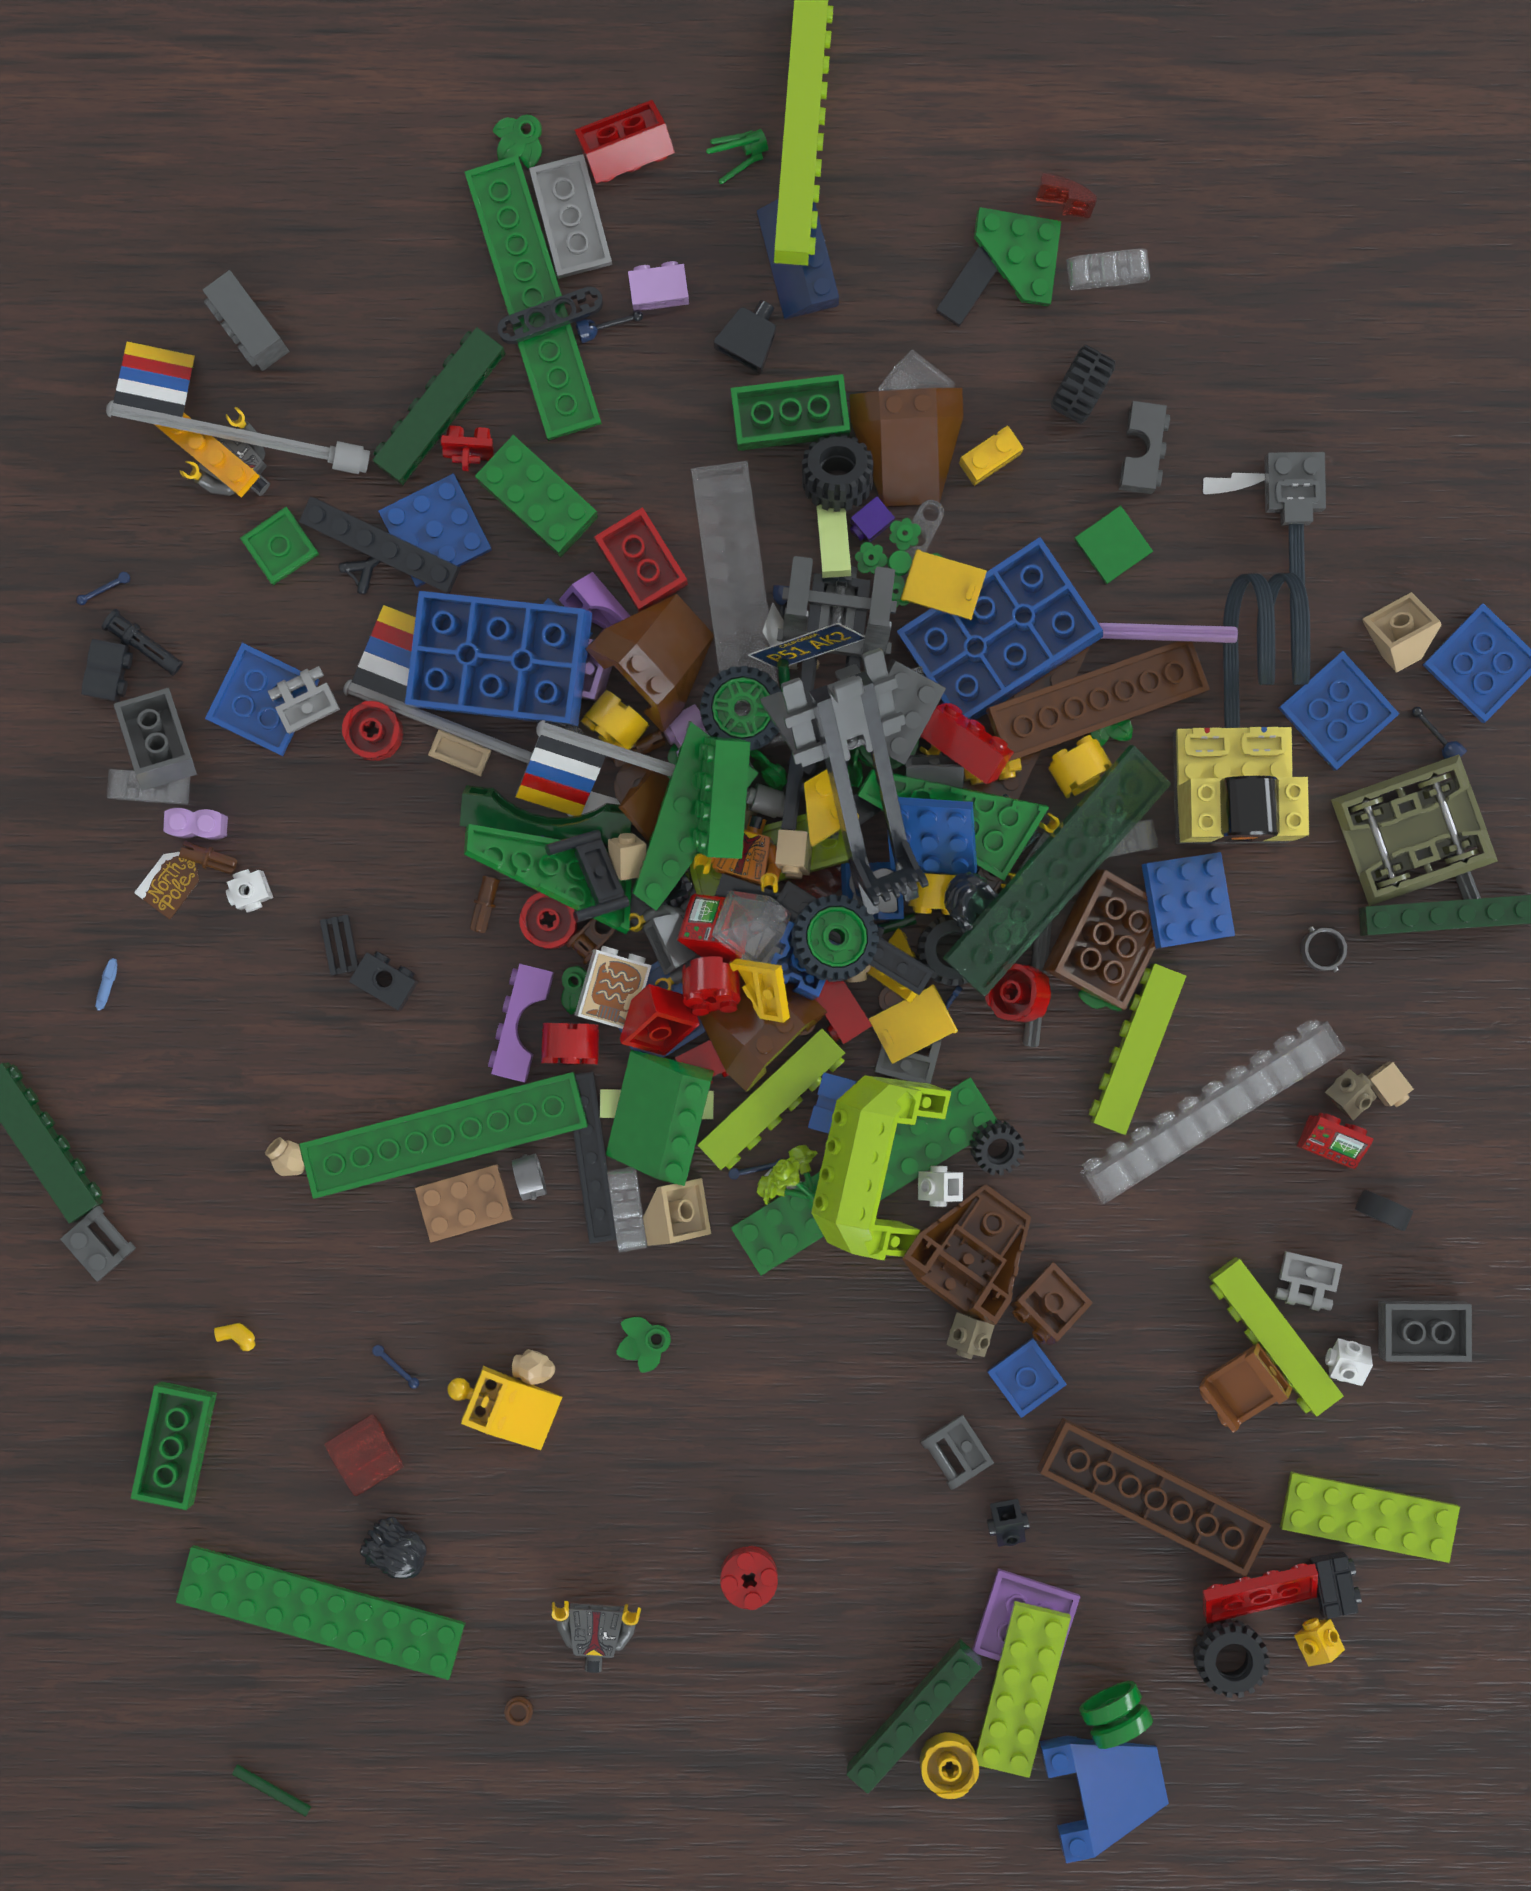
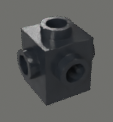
(1008, 1523)

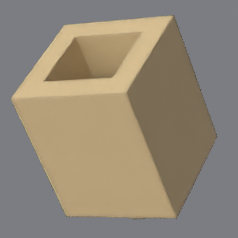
(626, 855)
(1390, 1085)

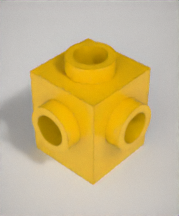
(1319, 1641)

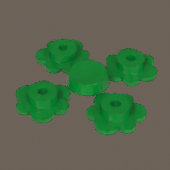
(898, 560)

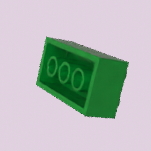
(790, 412)
(536, 496)
(722, 797)
(173, 1445)

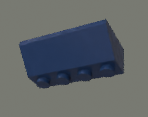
(800, 287)

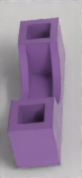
(593, 596)
(512, 1058)

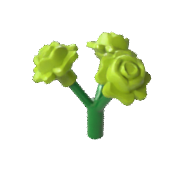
(787, 1173)

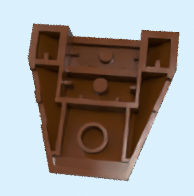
(909, 440)
(657, 654)
(750, 1043)
(972, 1254)

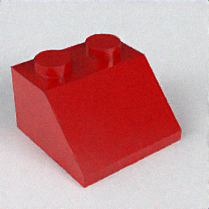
(657, 1020)

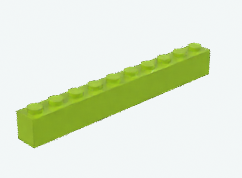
(801, 132)

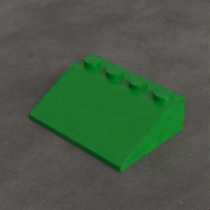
(659, 1116)

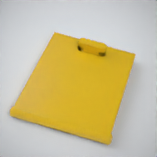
(943, 584)
(913, 1025)

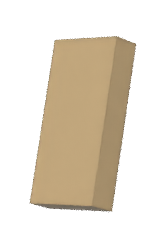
(459, 752)

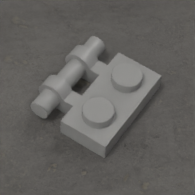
(307, 707)
(1310, 1272)

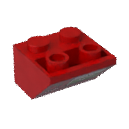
(698, 928)
(1333, 1141)

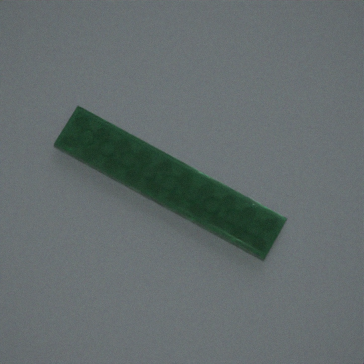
(1057, 870)

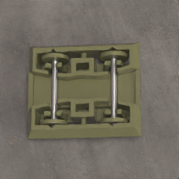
(1414, 830)

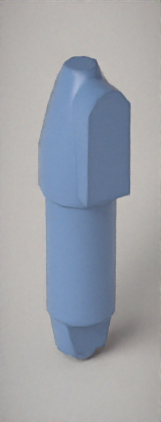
(107, 980)

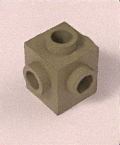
(1351, 1094)
(970, 1336)

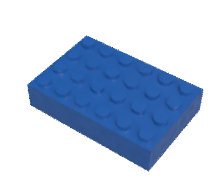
(1019, 632)
(498, 658)

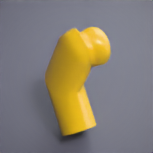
(237, 1333)

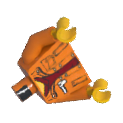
(757, 858)

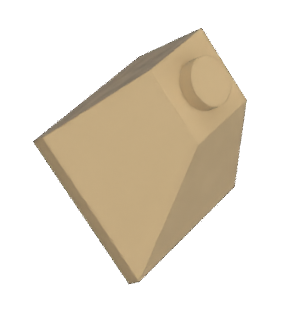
(1402, 631)
(677, 1213)

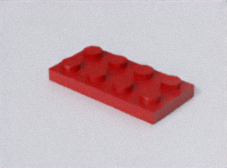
(1260, 1593)

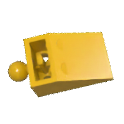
(512, 1408)

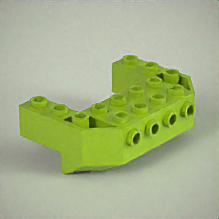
(858, 1163)

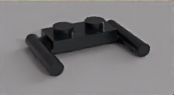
(597, 872)

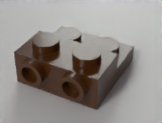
(1050, 1305)

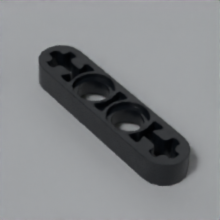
(548, 310)

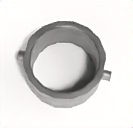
(1340, 941)
(529, 1177)

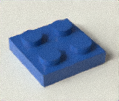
(1026, 1377)

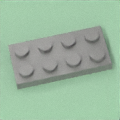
(570, 216)

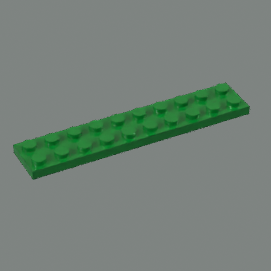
(526, 281)
(443, 1135)
(787, 1222)
(320, 1612)

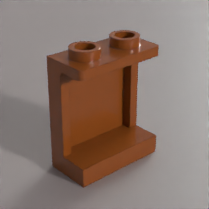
(1244, 1387)

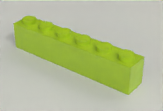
(1137, 1049)
(770, 1099)
(1275, 1336)

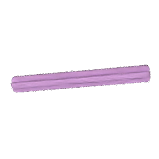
(1169, 632)

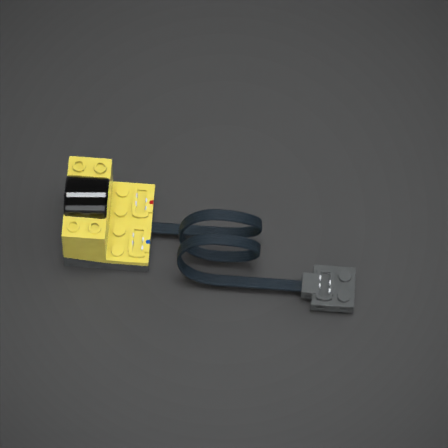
(1239, 780)

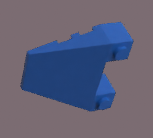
(1116, 1790)

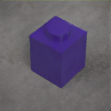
(871, 520)

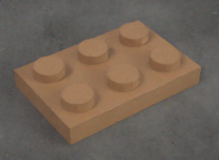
(463, 1203)

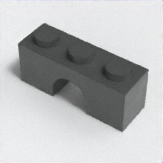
(1147, 423)

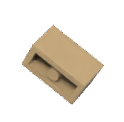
(793, 853)

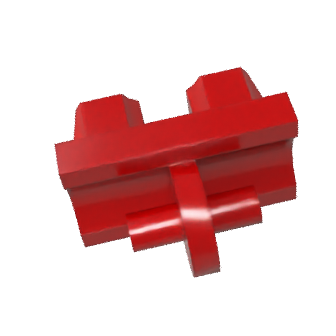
(467, 449)

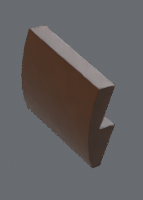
(644, 802)

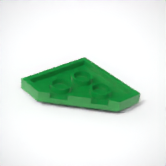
(1022, 250)

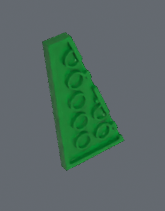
(1000, 822)

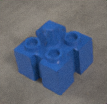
(804, 983)
(830, 1090)

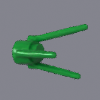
(752, 143)

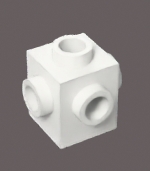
(258, 891)
(940, 1186)
(1349, 1361)

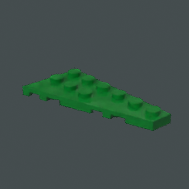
(672, 840)
(526, 861)

